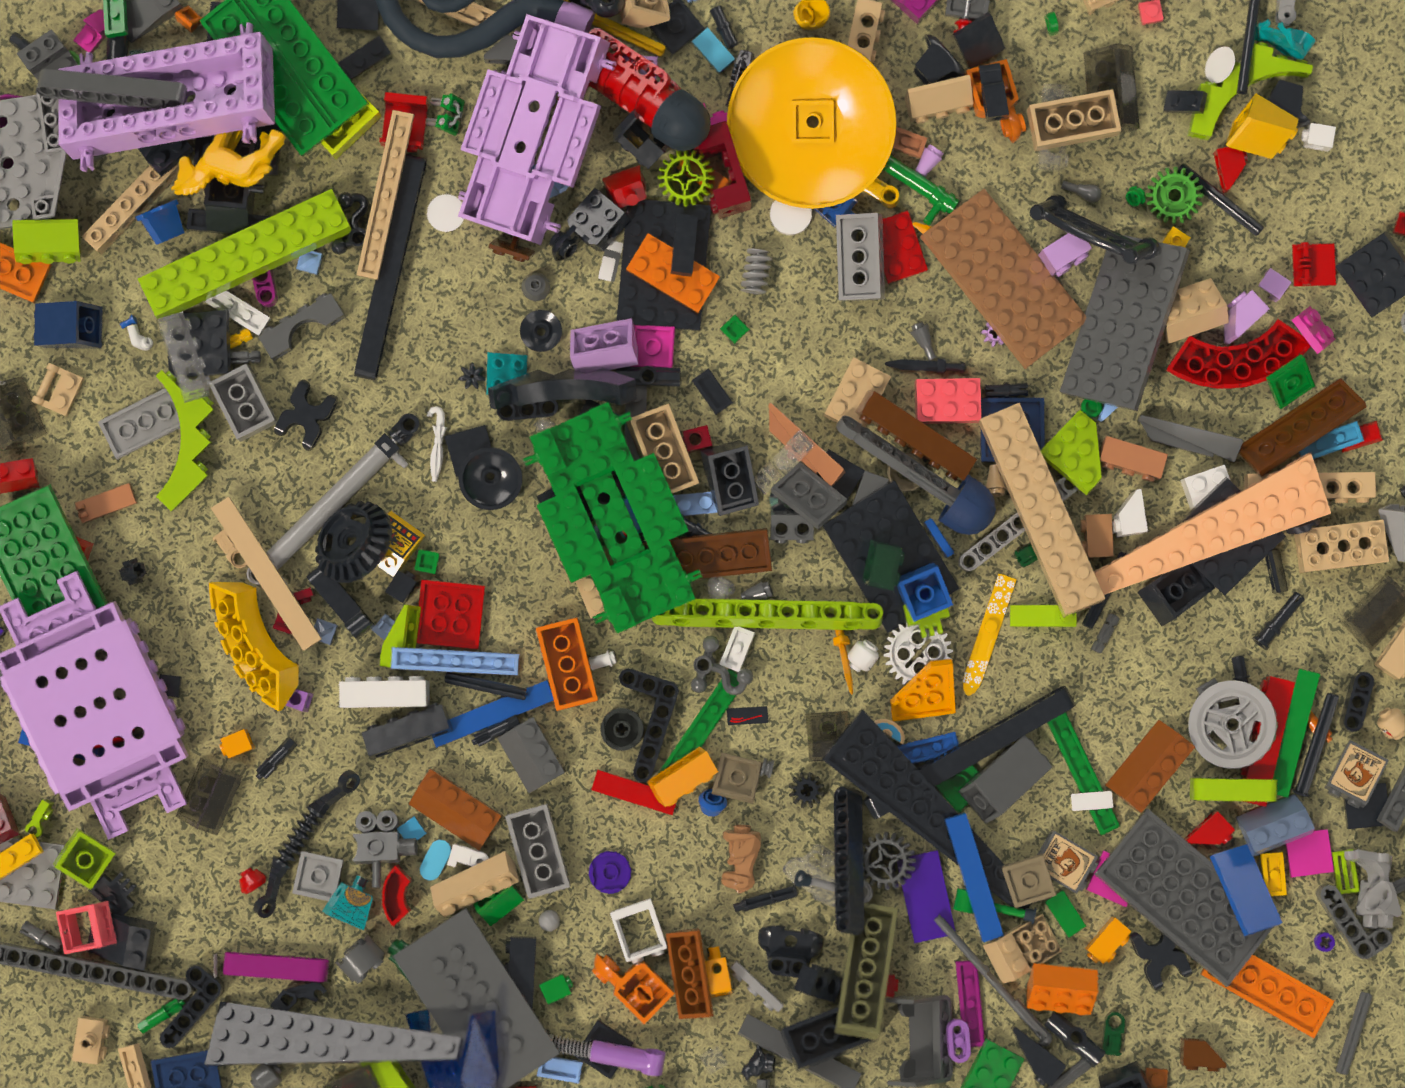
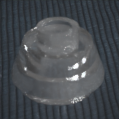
(720, 588)

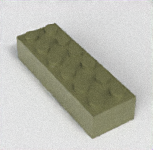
(867, 974)

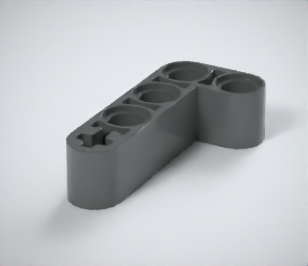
(1348, 919)

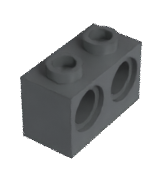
(792, 520)

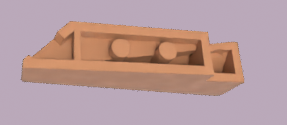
(817, 459)

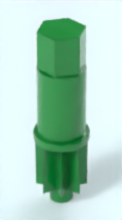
(157, 1017)

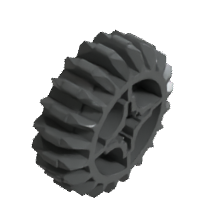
(869, 867)

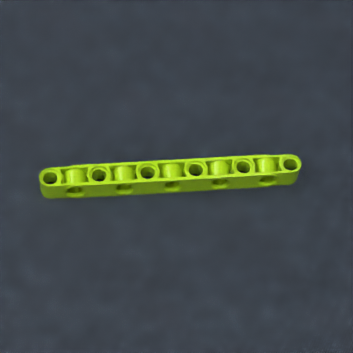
(769, 614)

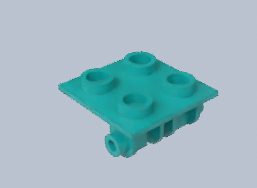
(504, 367)

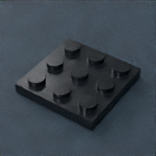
(1376, 274)
(213, 341)

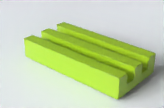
(1345, 874)

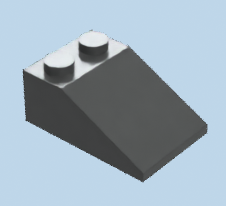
(147, 15)

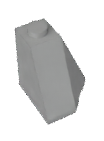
(1395, 527)

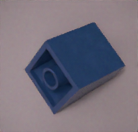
(68, 325)

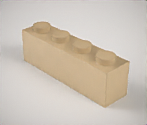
(1393, 657)
(474, 884)

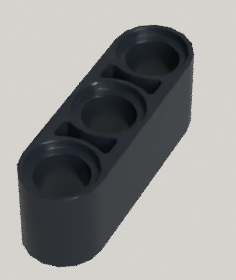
(538, 412)
(1364, 694)

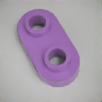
(958, 1039)

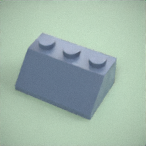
(1275, 825)

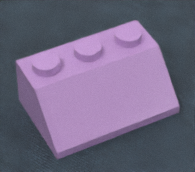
(1242, 314)
(604, 346)

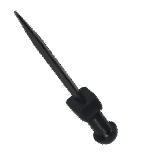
(938, 366)

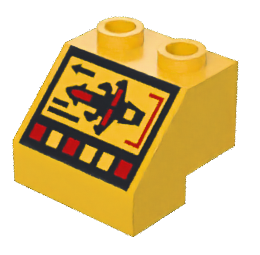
(403, 544)

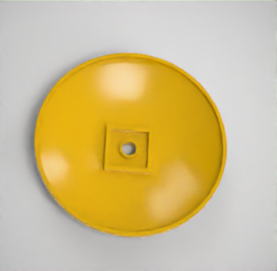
(804, 162)

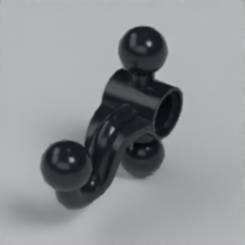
(345, 201)

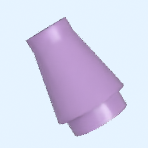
(929, 159)

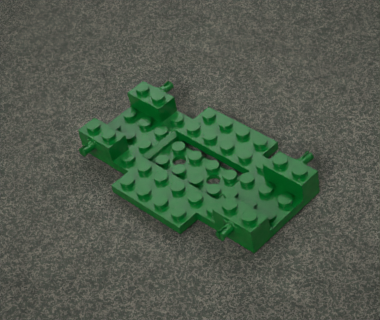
(584, 455)

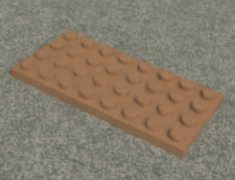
(1004, 278)

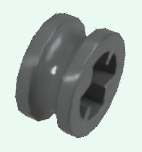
(767, 768)

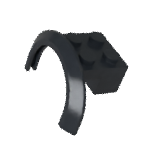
(638, 142)

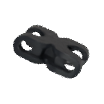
(306, 415)
(1158, 957)

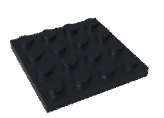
(1231, 566)

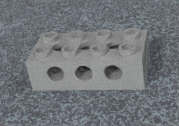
(847, 250)

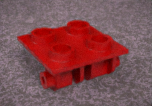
(1313, 264)

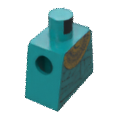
(350, 903)

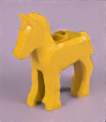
(226, 165)

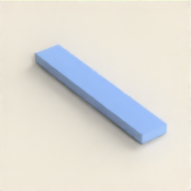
(454, 661)

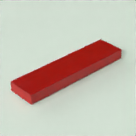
(628, 791)

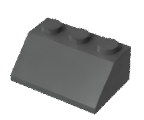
(531, 755)

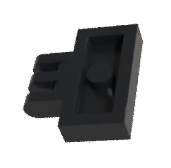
(114, 892)

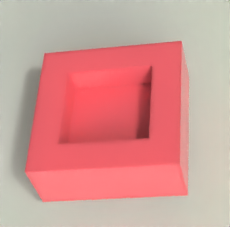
(1150, 12)

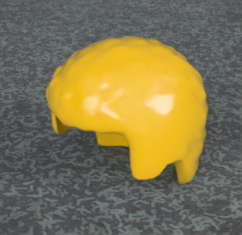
(811, 14)

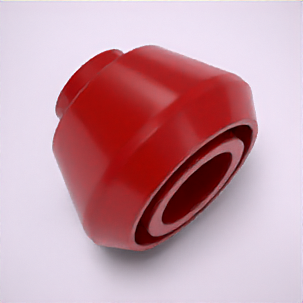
(251, 880)

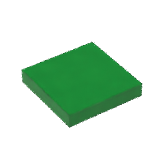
(1290, 381)
(951, 786)

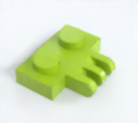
(928, 622)

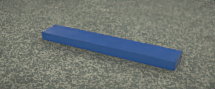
(495, 713)
(974, 877)

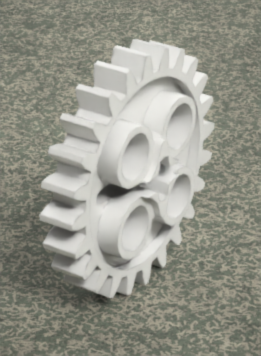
(903, 640)

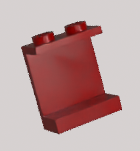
(409, 104)

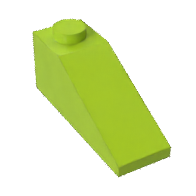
(1040, 616)
(402, 634)

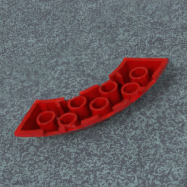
(1238, 364)

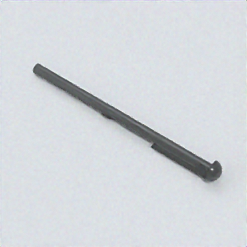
(1022, 1011)

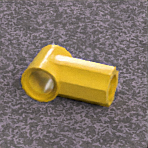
(879, 189)

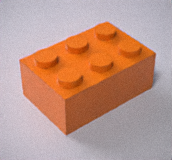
(1062, 989)

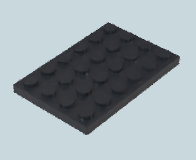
(638, 298)
(887, 519)

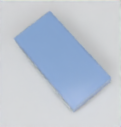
(561, 1069)

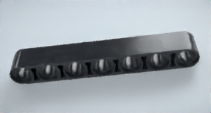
(848, 861)

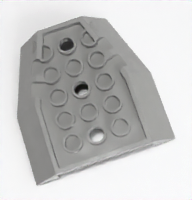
(38, 160)

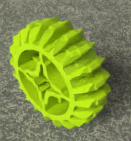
(686, 168)

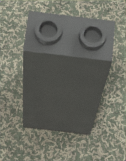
(1005, 779)

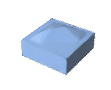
(310, 262)

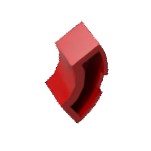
(394, 895)

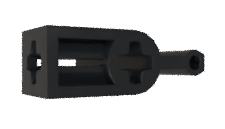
(993, 92)

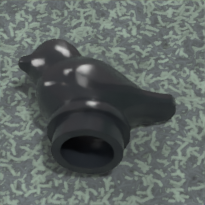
(758, 1064)

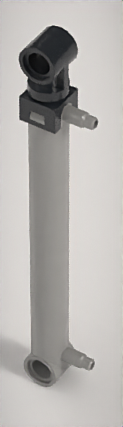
(383, 451)

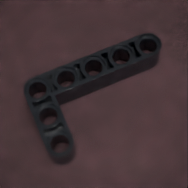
(654, 720)

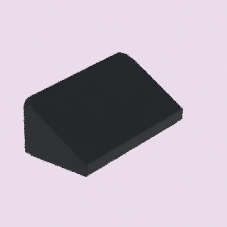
(1276, 572)

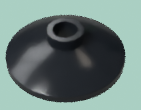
(535, 321)

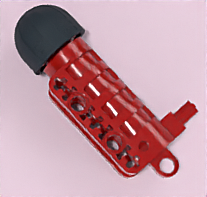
(673, 115)

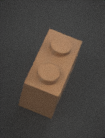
(1097, 535)

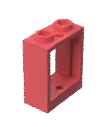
(100, 922)

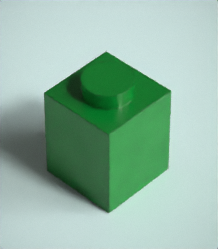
(556, 988)

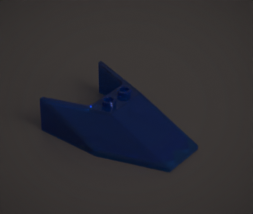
(479, 1060)

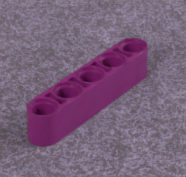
(276, 966)

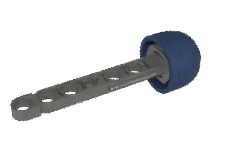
(967, 508)

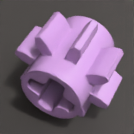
(989, 337)

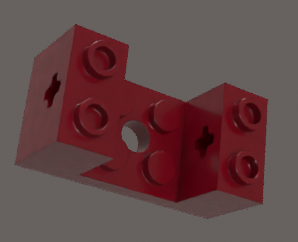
(734, 197)

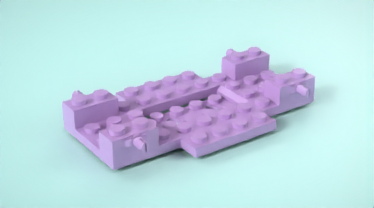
(501, 187)

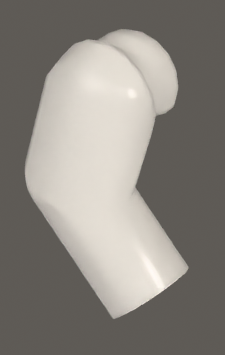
(138, 340)

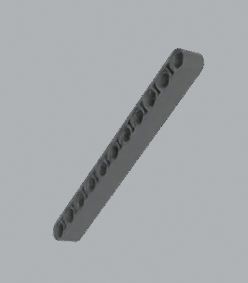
(88, 973)

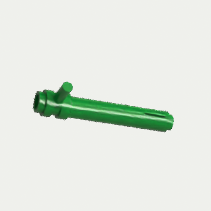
(935, 194)

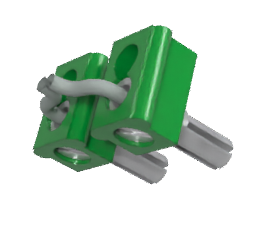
(446, 122)

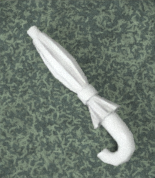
(437, 451)

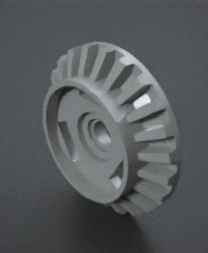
(1208, 717)

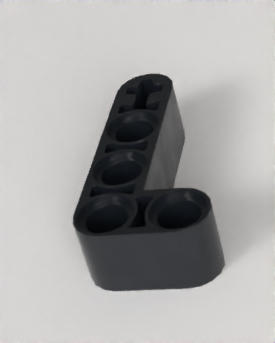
(342, 603)
(189, 1009)

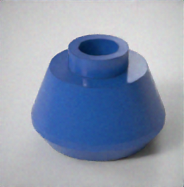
(711, 804)

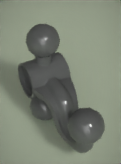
(699, 683)

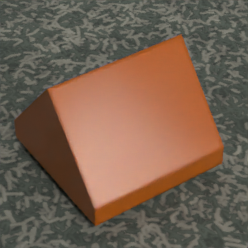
(188, 18)

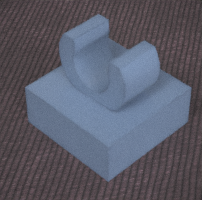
(383, 626)

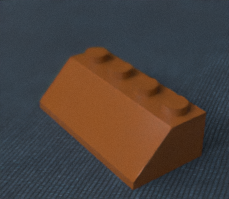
(1150, 766)
(455, 809)
(689, 974)

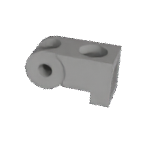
(1285, 12)

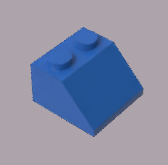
(924, 592)

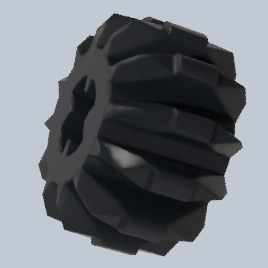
(799, 787)

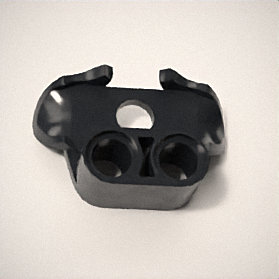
(773, 942)

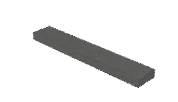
(772, 1040)

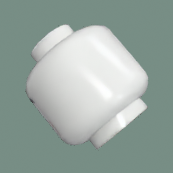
(863, 656)

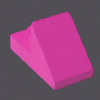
(92, 32)

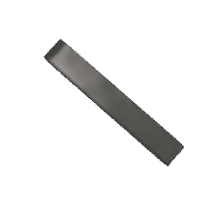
(110, 89)

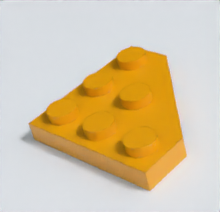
(927, 693)

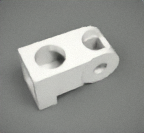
(466, 856)

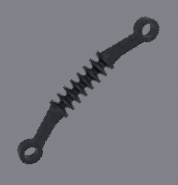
(280, 864)

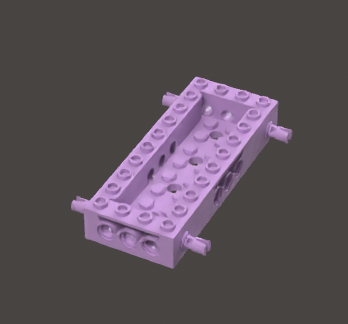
(208, 73)

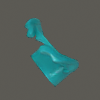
(1288, 41)

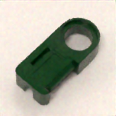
(1025, 556)
(1112, 1036)

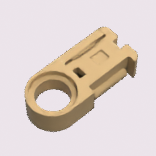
(228, 548)

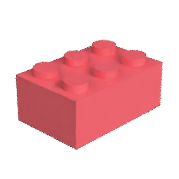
(948, 400)

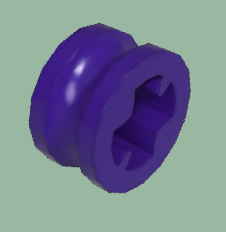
(1331, 943)

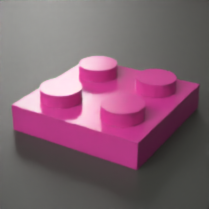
(1313, 329)

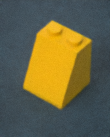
(1262, 128)

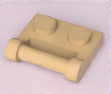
(64, 392)

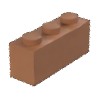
(1132, 459)

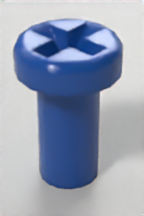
(132, 320)

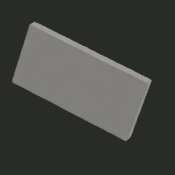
(140, 423)

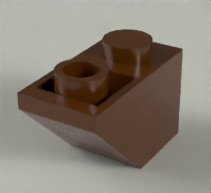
(1199, 1053)

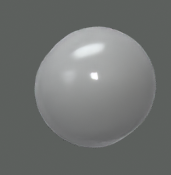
(549, 920)

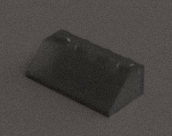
(1114, 69)

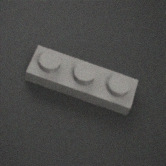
(756, 987)

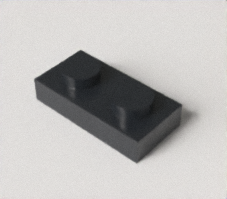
(1185, 101)

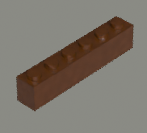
(915, 435)

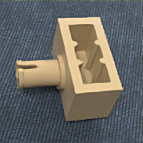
(90, 1040)

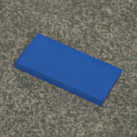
(1246, 890)

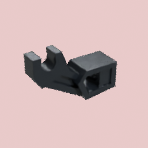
(306, 991)

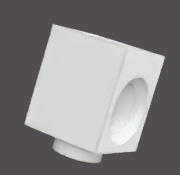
(1318, 137)

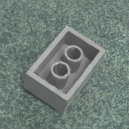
(243, 402)

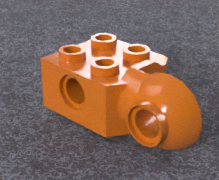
(1015, 123)
(637, 988)

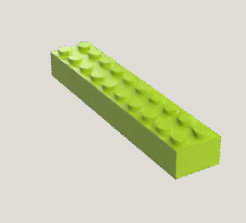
(245, 255)

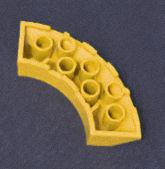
(250, 645)

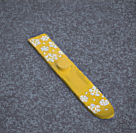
(988, 633)

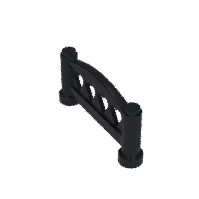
(1055, 211)

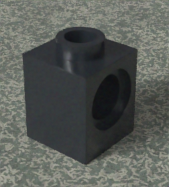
(402, 586)

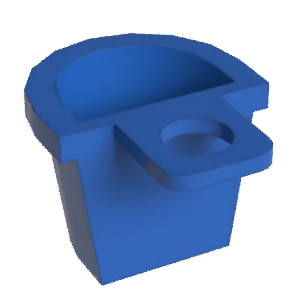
(162, 222)

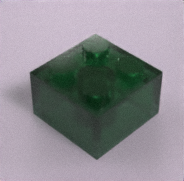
(882, 565)

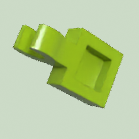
(42, 813)

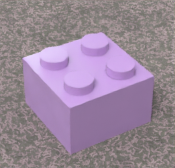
(1063, 253)

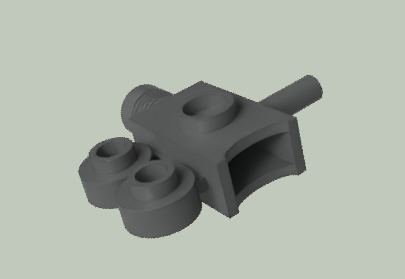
(381, 846)

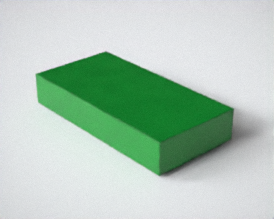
(1065, 913)

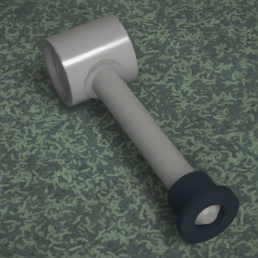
(807, 880)

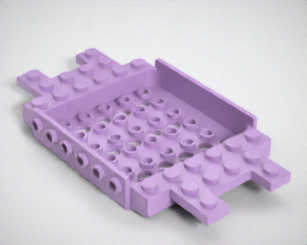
(57, 640)

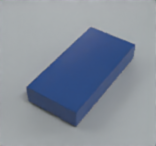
(938, 538)

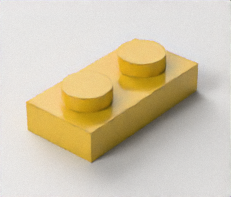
(1274, 873)

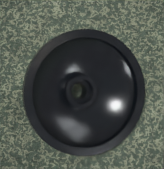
(486, 492)

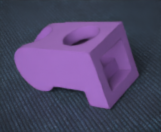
(300, 700)

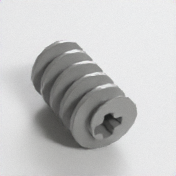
(755, 273)

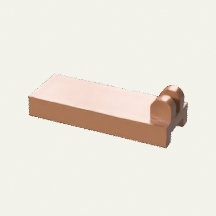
(909, 143)
(105, 503)

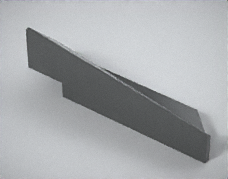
(1191, 438)

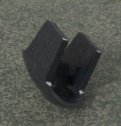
(937, 63)
(1289, 98)

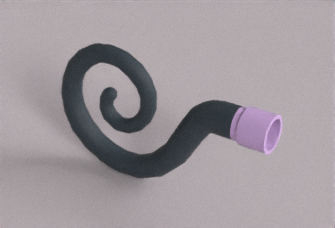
(487, 32)

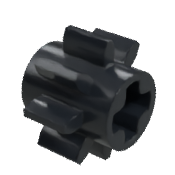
(132, 571)

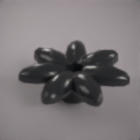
(474, 381)

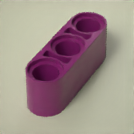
(262, 287)

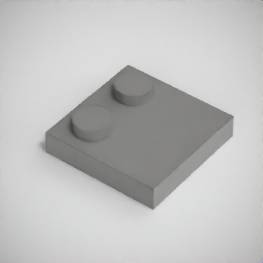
(317, 875)

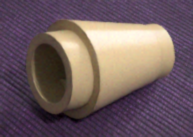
(995, 482)

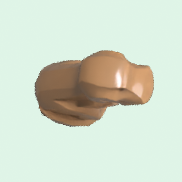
(743, 852)

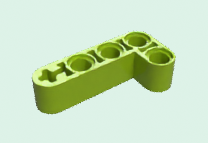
(1233, 789)

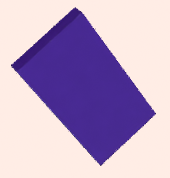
(926, 897)

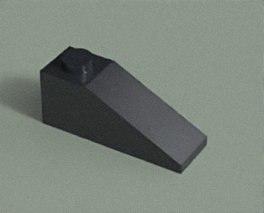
(1041, 1062)

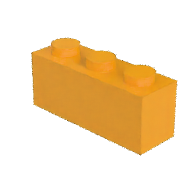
(682, 777)

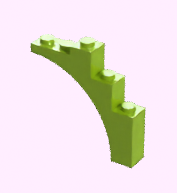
(1262, 67)
(187, 473)

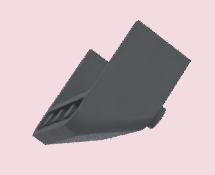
(927, 1039)

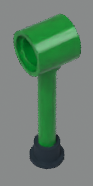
(963, 904)

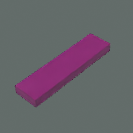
(970, 1000)

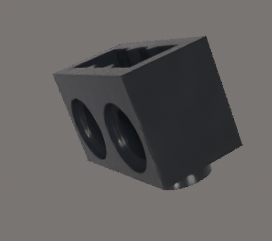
(819, 982)

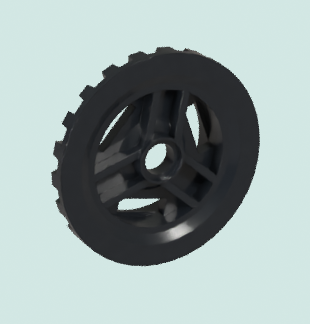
(372, 542)

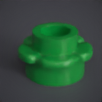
(1135, 196)

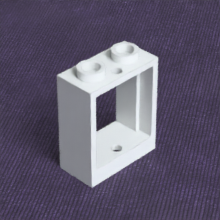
(655, 950)

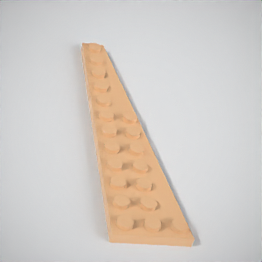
(1262, 509)

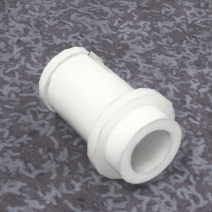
(602, 660)

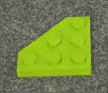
(1076, 452)

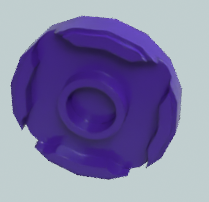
(603, 872)

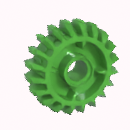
(1168, 183)

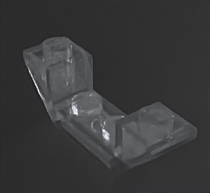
(783, 462)

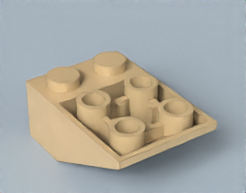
(1021, 947)

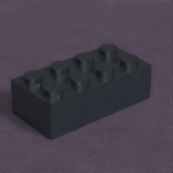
(816, 1042)

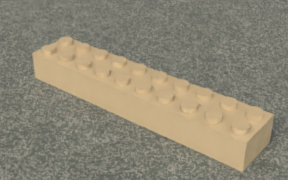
(1041, 510)

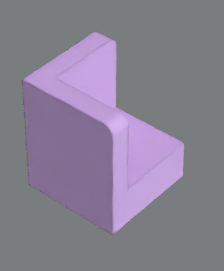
(1274, 284)

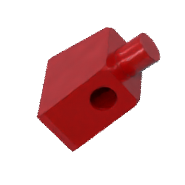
(626, 187)

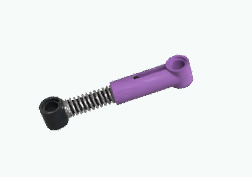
(647, 1061)

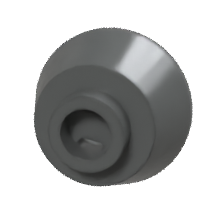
(539, 291)

